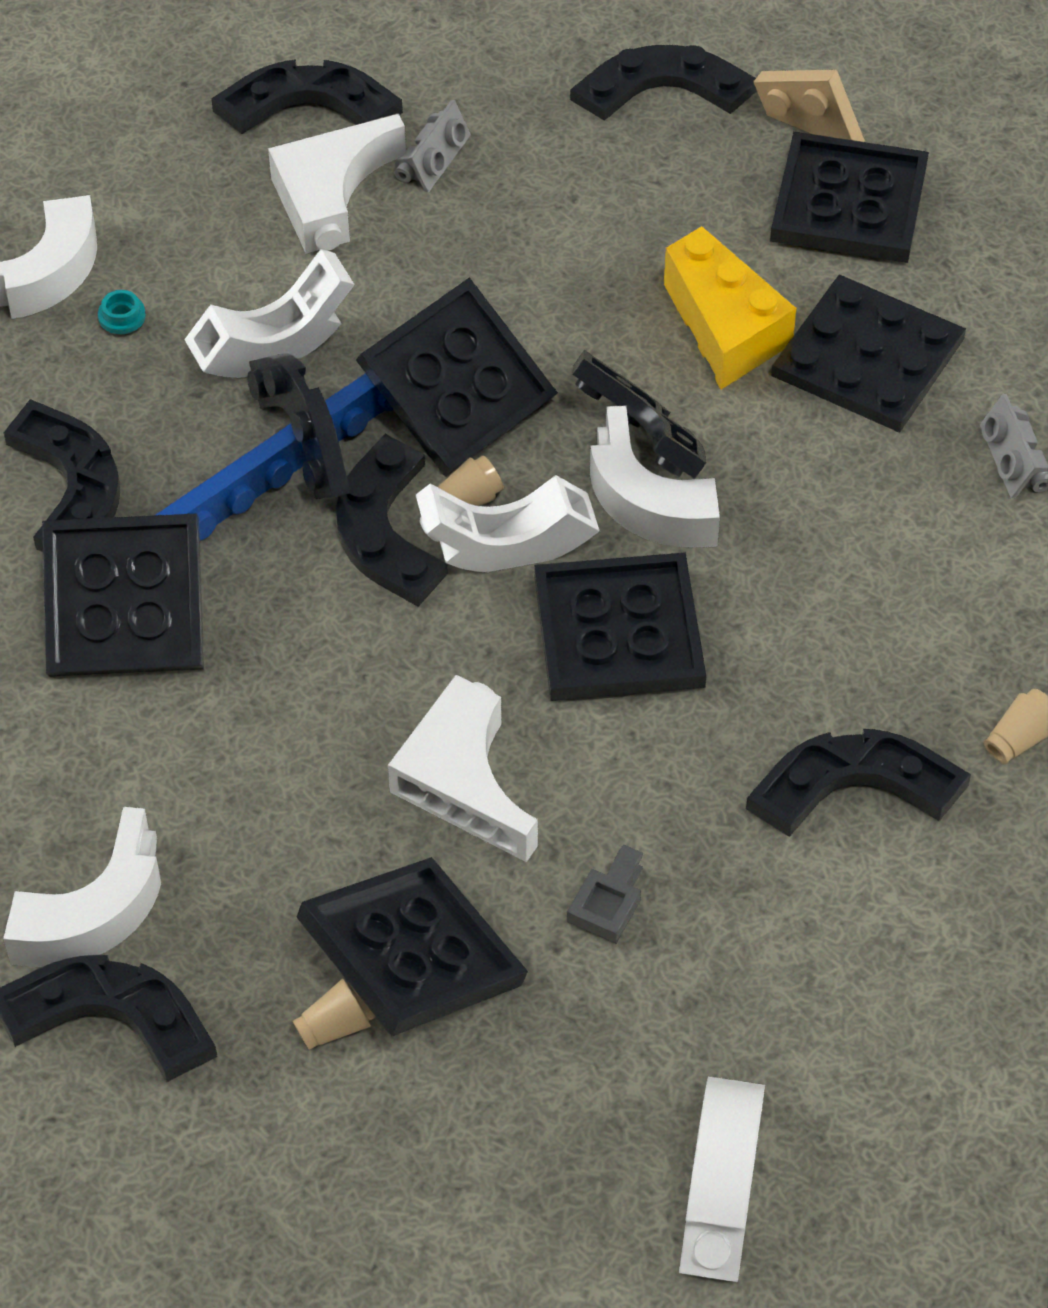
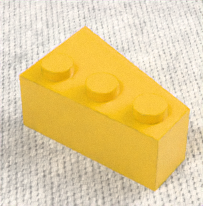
(726, 306)

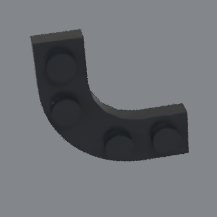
(659, 66)
(285, 84)
(281, 383)
(675, 445)
(75, 451)
(366, 528)
(868, 758)
(113, 989)

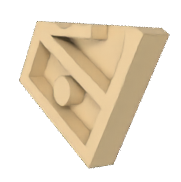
(809, 101)

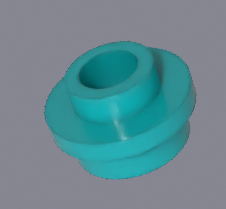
(121, 312)

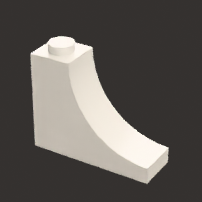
(324, 170)
(448, 770)

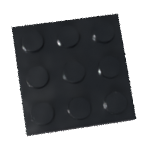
(849, 197)
(868, 353)
(456, 376)
(122, 595)
(619, 626)
(411, 945)

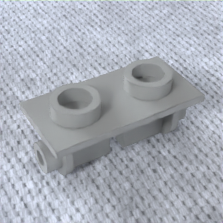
(435, 148)
(1012, 447)

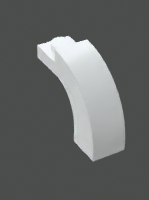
(56, 263)
(293, 324)
(647, 504)
(509, 535)
(96, 916)
(721, 1179)

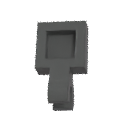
(608, 900)

